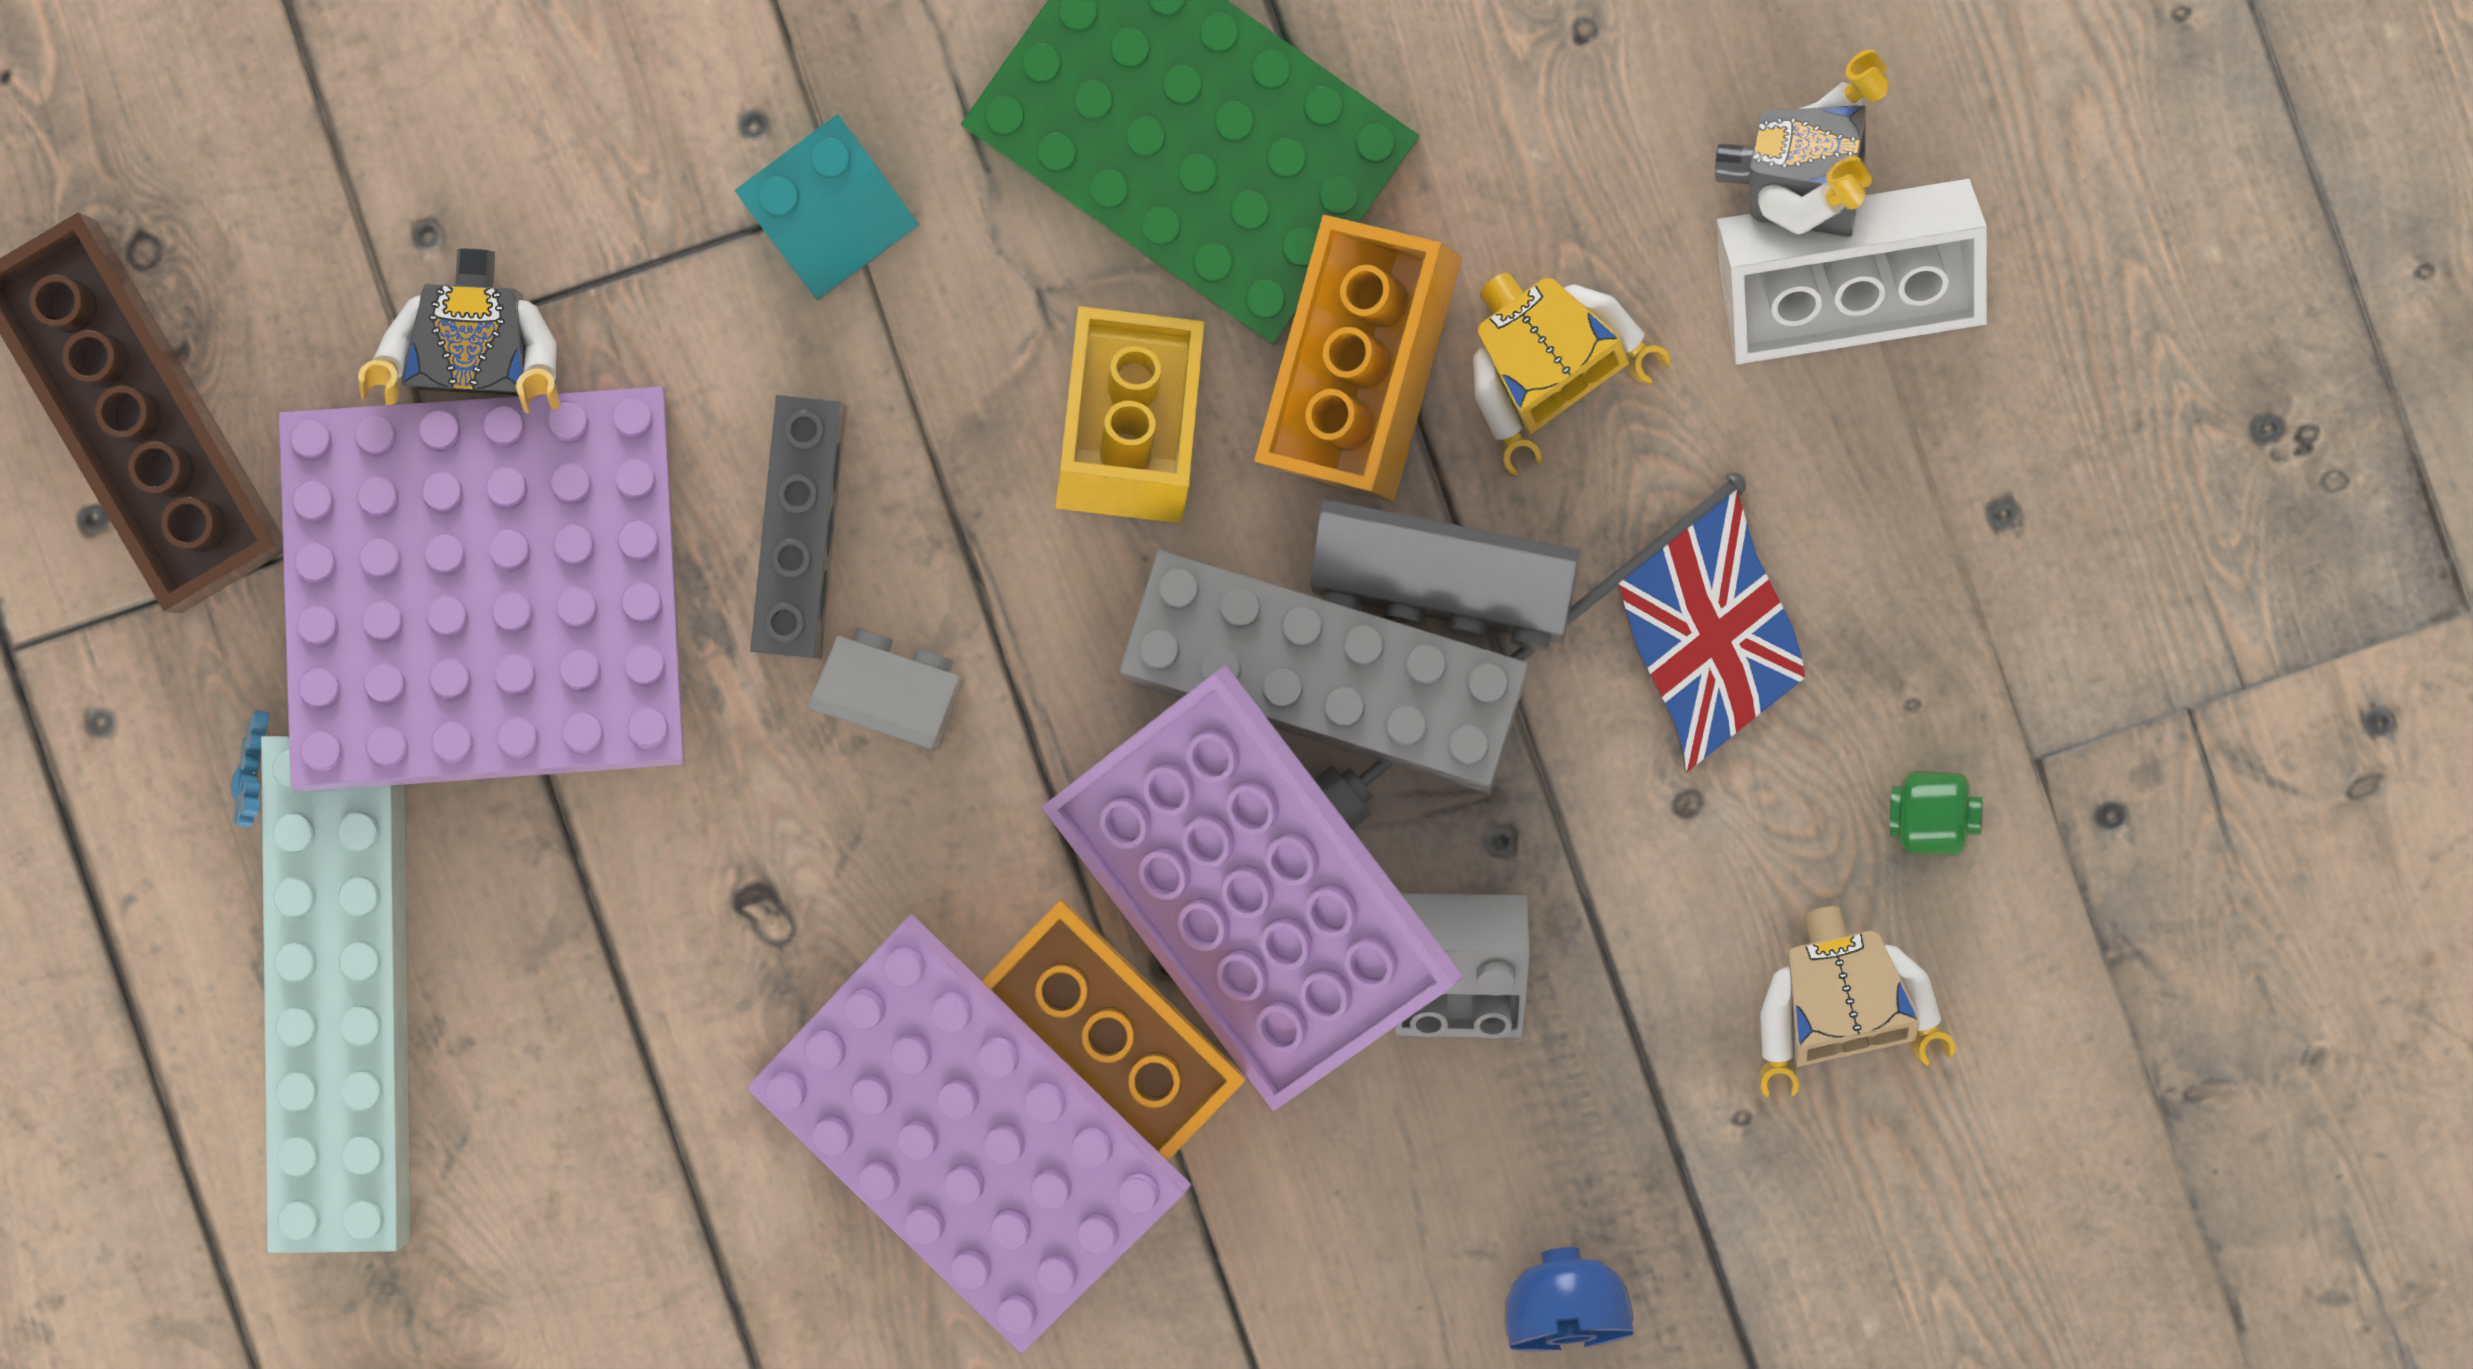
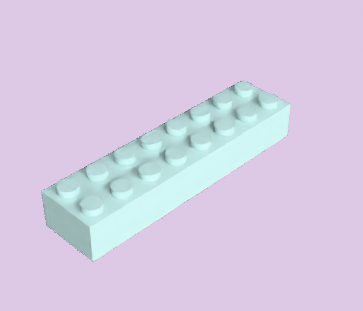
(334, 1014)

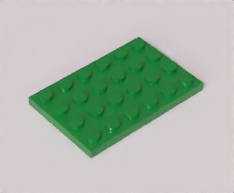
(1192, 141)

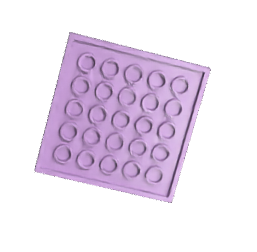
(479, 589)

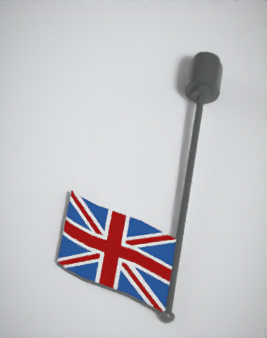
(1699, 625)

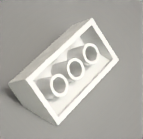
(1902, 274)

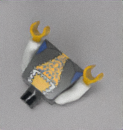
(1812, 158)
(467, 340)

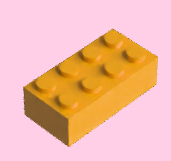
(1114, 1029)

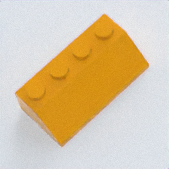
(1358, 357)

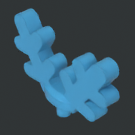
(244, 782)

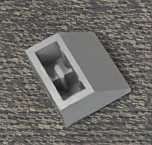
(1491, 950)

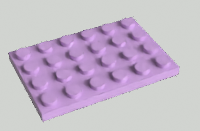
(1251, 889)
(968, 1135)

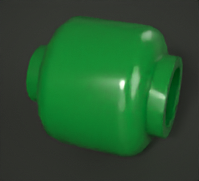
(1934, 813)

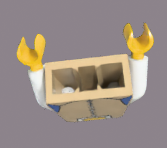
(1845, 1000)

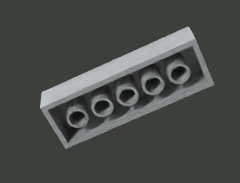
(1328, 670)

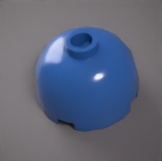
(1567, 1304)

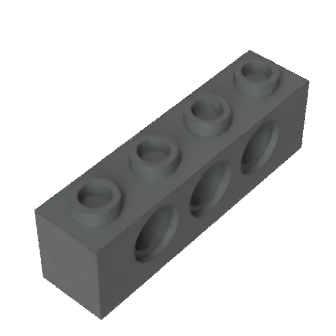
(798, 527)

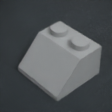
(887, 690)

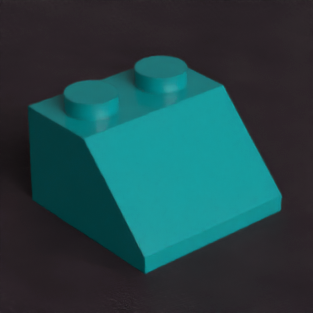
(827, 207)

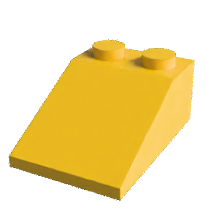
(1130, 415)

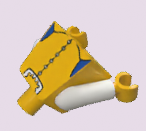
(1547, 353)

